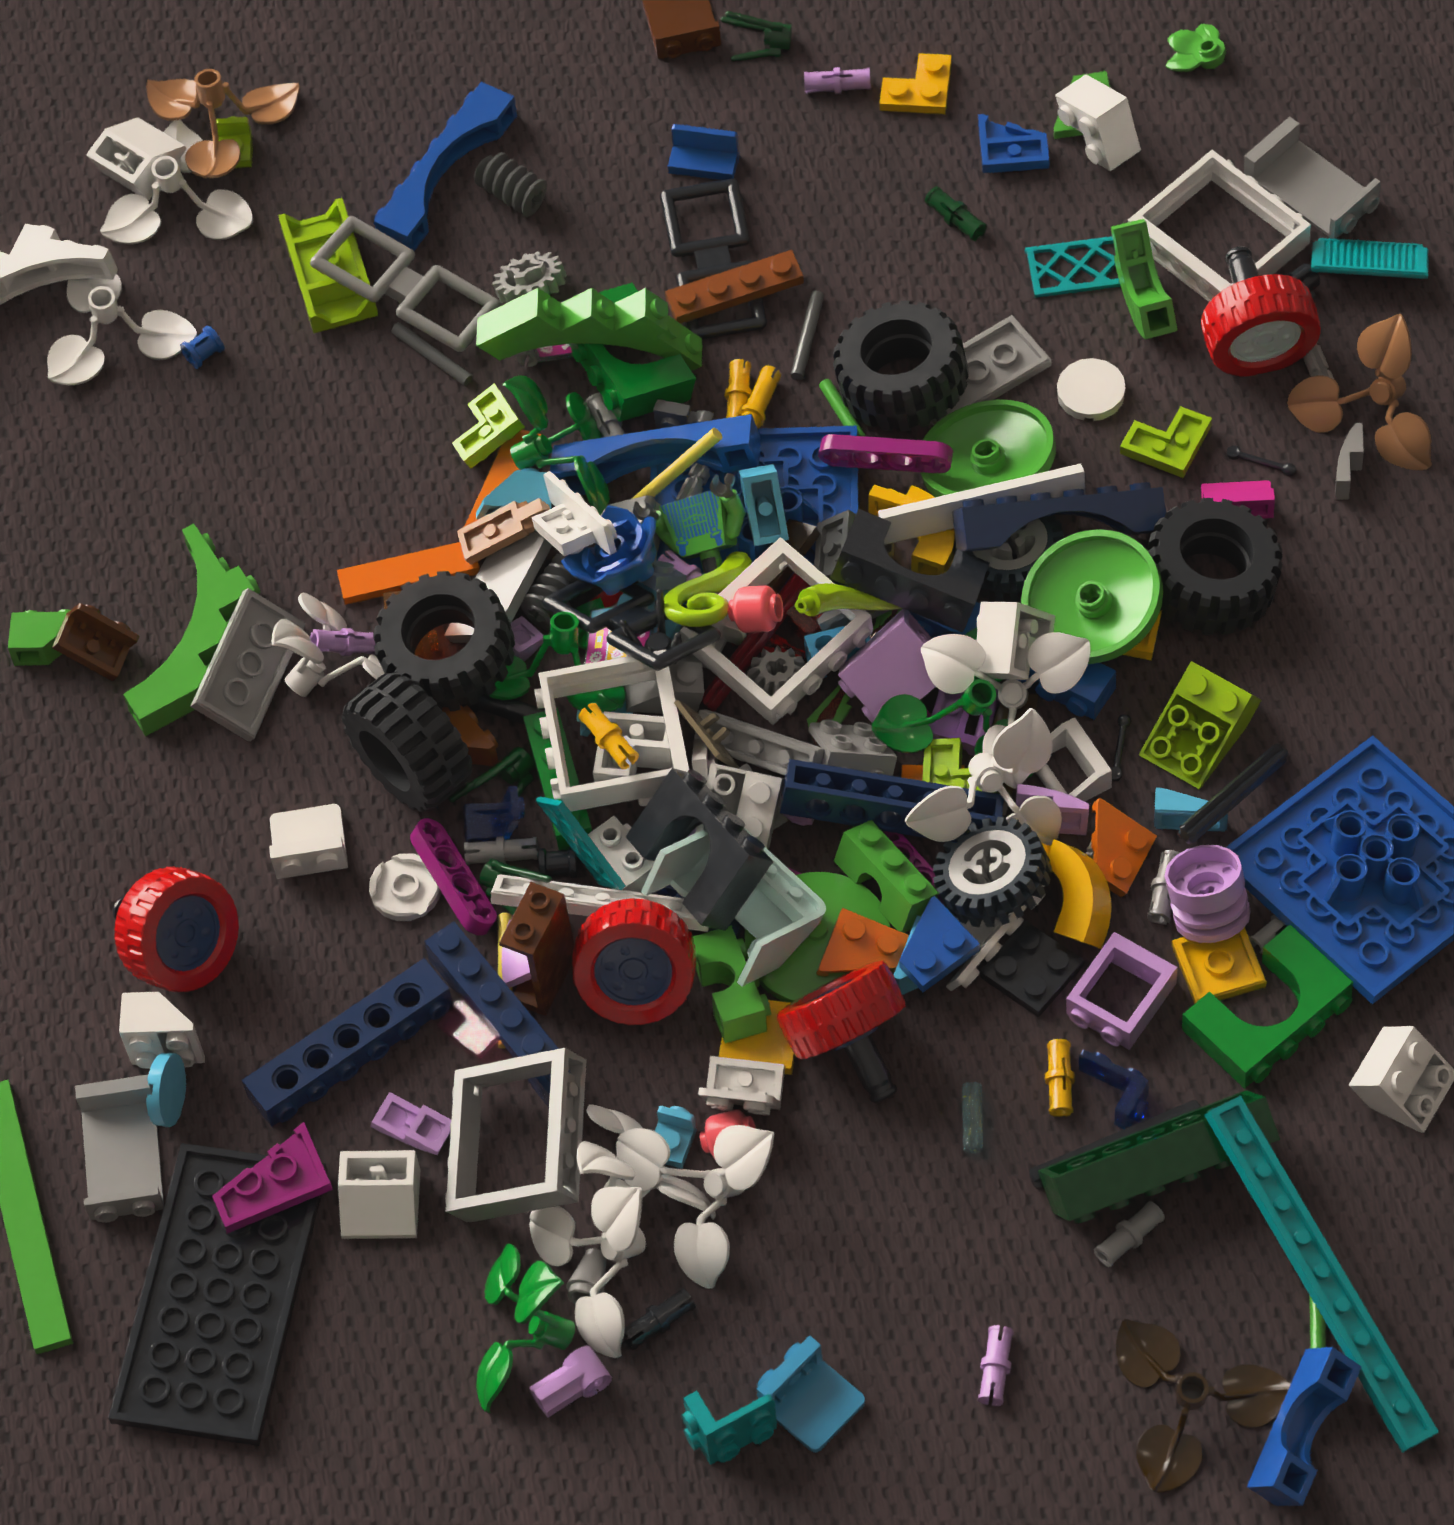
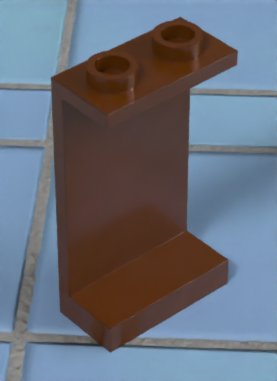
(681, 26)
(544, 935)

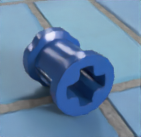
(202, 346)

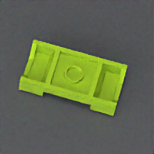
(326, 300)

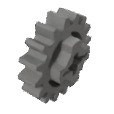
(528, 274)

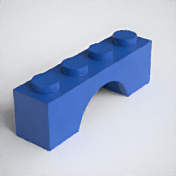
(1318, 1387)

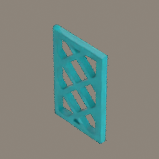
(1066, 285)
(580, 843)

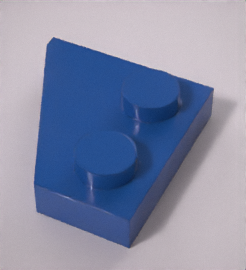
(1011, 147)
(936, 946)

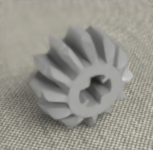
(774, 669)

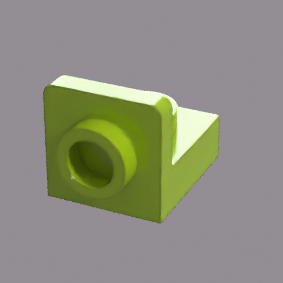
(240, 131)

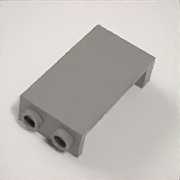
(1309, 182)
(120, 1149)

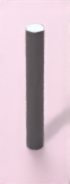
(807, 335)
(432, 354)

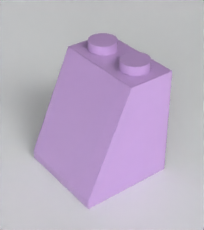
(888, 665)

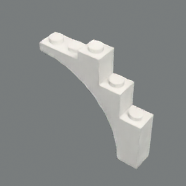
(44, 259)

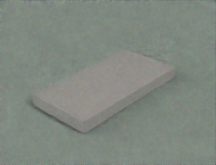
(999, 362)
(510, 576)
(245, 667)

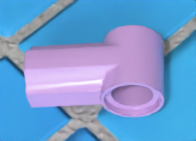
(578, 1377)

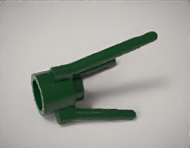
(775, 35)
(512, 768)
(494, 867)

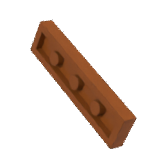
(734, 287)

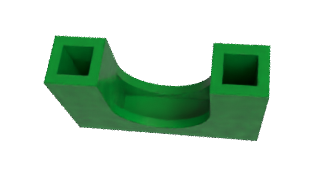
(633, 388)
(1251, 1050)

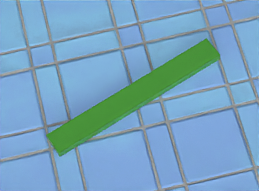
(28, 1234)

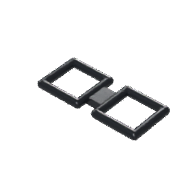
(713, 253)
(637, 618)

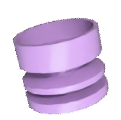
(1207, 893)

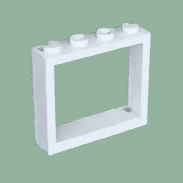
(1244, 189)
(810, 676)
(597, 677)

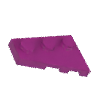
(279, 1181)

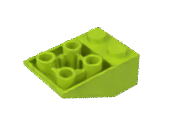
(1199, 725)

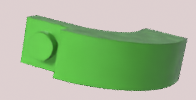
(1144, 295)

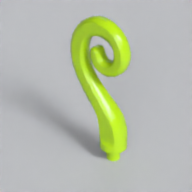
(701, 594)
(830, 597)

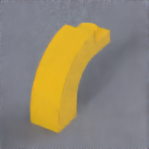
(933, 551)
(1085, 895)

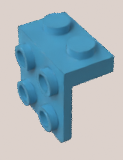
(810, 1395)

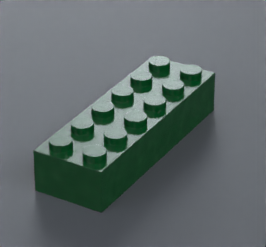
(1144, 1162)

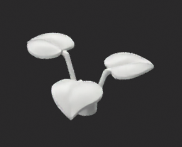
(133, 218)
(77, 361)
(1055, 658)
(310, 668)
(1020, 746)
(743, 1155)
(596, 1159)
(616, 1214)

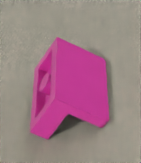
(1252, 494)

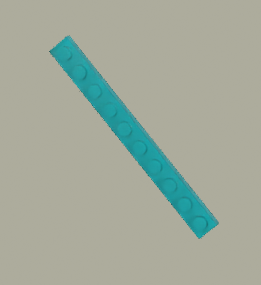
(1321, 1273)

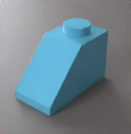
(519, 487)
(763, 504)

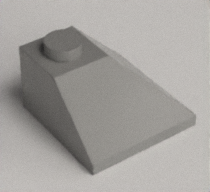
(687, 687)

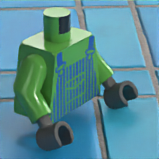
(699, 523)

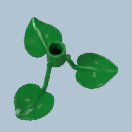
(536, 449)
(564, 638)
(904, 719)
(545, 1327)

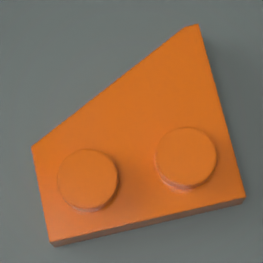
(1118, 846)
(859, 942)

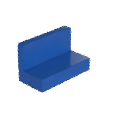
(704, 152)

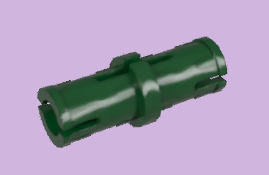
(969, 225)

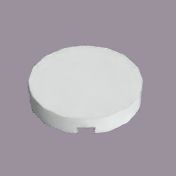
(1091, 389)
(403, 888)

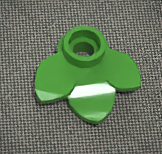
(1196, 49)

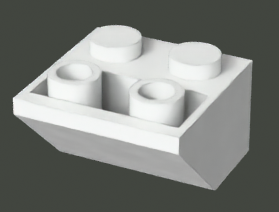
(129, 151)
(749, 796)
(155, 1027)
(1403, 1077)
(378, 1194)

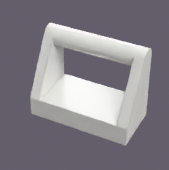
(1087, 756)

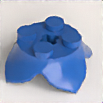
(631, 561)

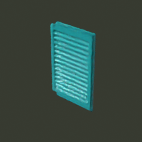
(1370, 258)

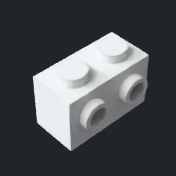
(621, 854)

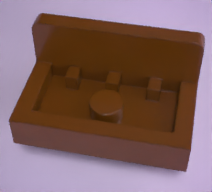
(95, 640)

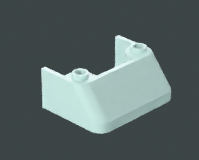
(777, 912)

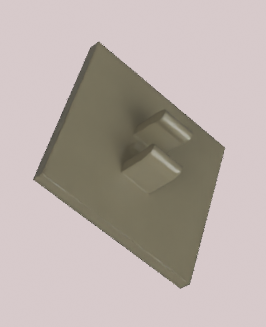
(702, 728)

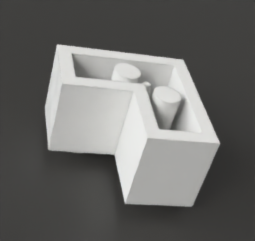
(1102, 119)
(1006, 637)
(645, 735)

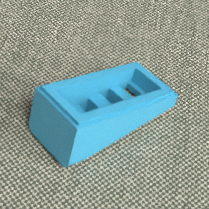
(1175, 808)

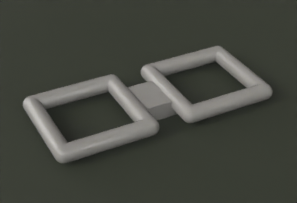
(402, 282)

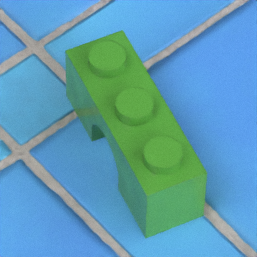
(870, 854)
(738, 1009)

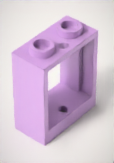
(1139, 963)

